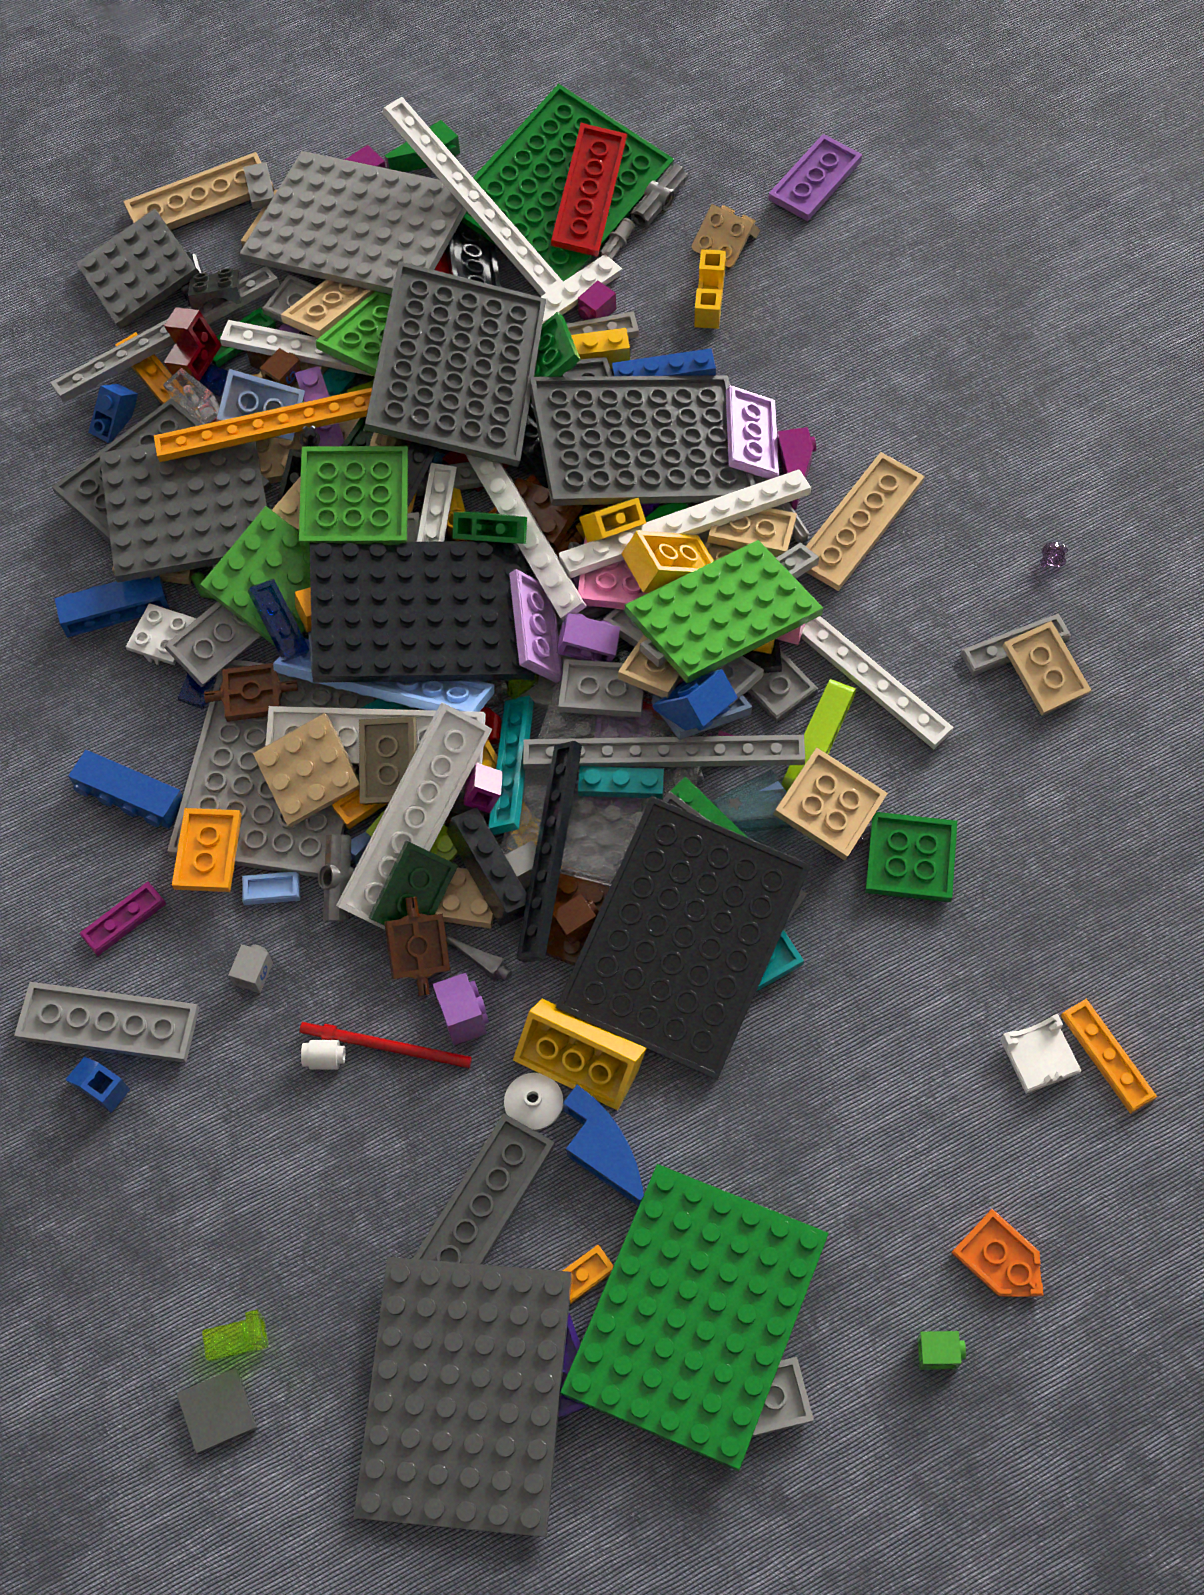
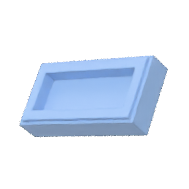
(270, 888)

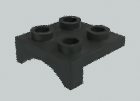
(218, 285)

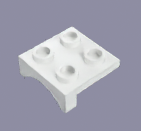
(155, 630)
(1040, 1054)

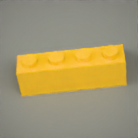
(578, 1053)

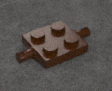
(250, 691)
(417, 946)

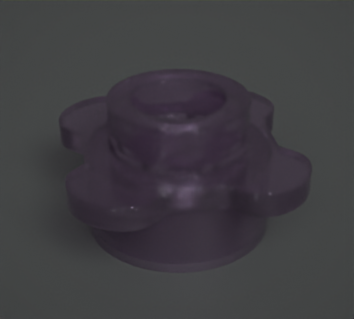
(1053, 554)

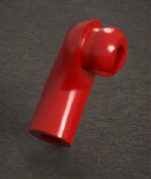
(493, 721)

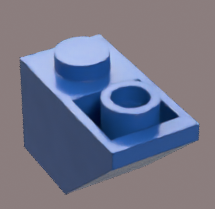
(112, 411)
(98, 1083)

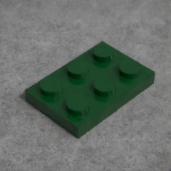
(413, 875)

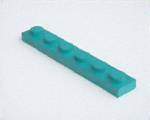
(515, 728)

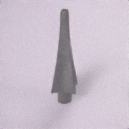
(489, 963)

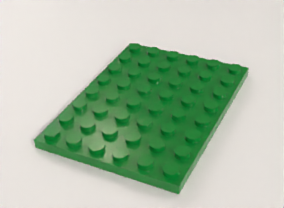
(533, 166)
(695, 1316)

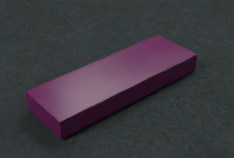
(122, 918)

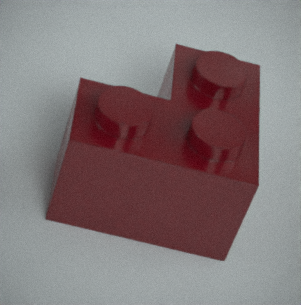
(193, 340)

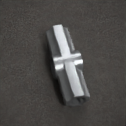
(659, 195)
(335, 875)

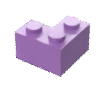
(588, 639)
(461, 1008)

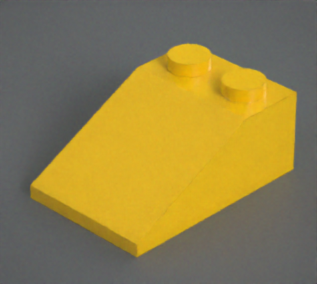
(663, 557)

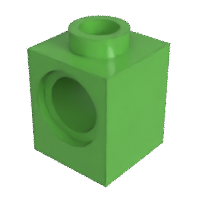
(940, 1350)

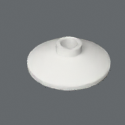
(537, 1114)

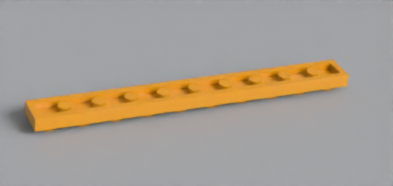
(262, 425)

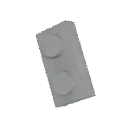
(259, 184)

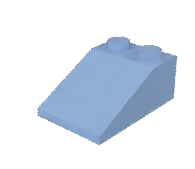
(251, 394)

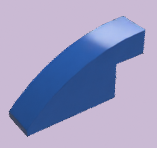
(602, 1146)

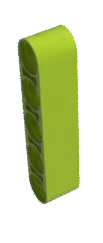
(824, 724)

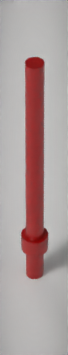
(330, 1032)

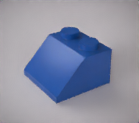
(698, 701)

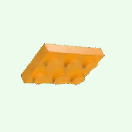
(207, 850)

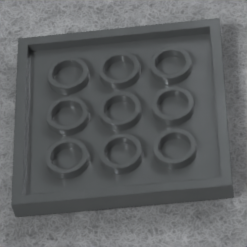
(137, 268)

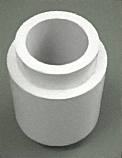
(322, 1054)

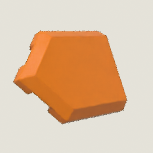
(1001, 1258)

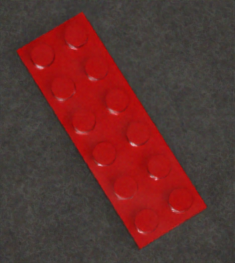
(589, 190)

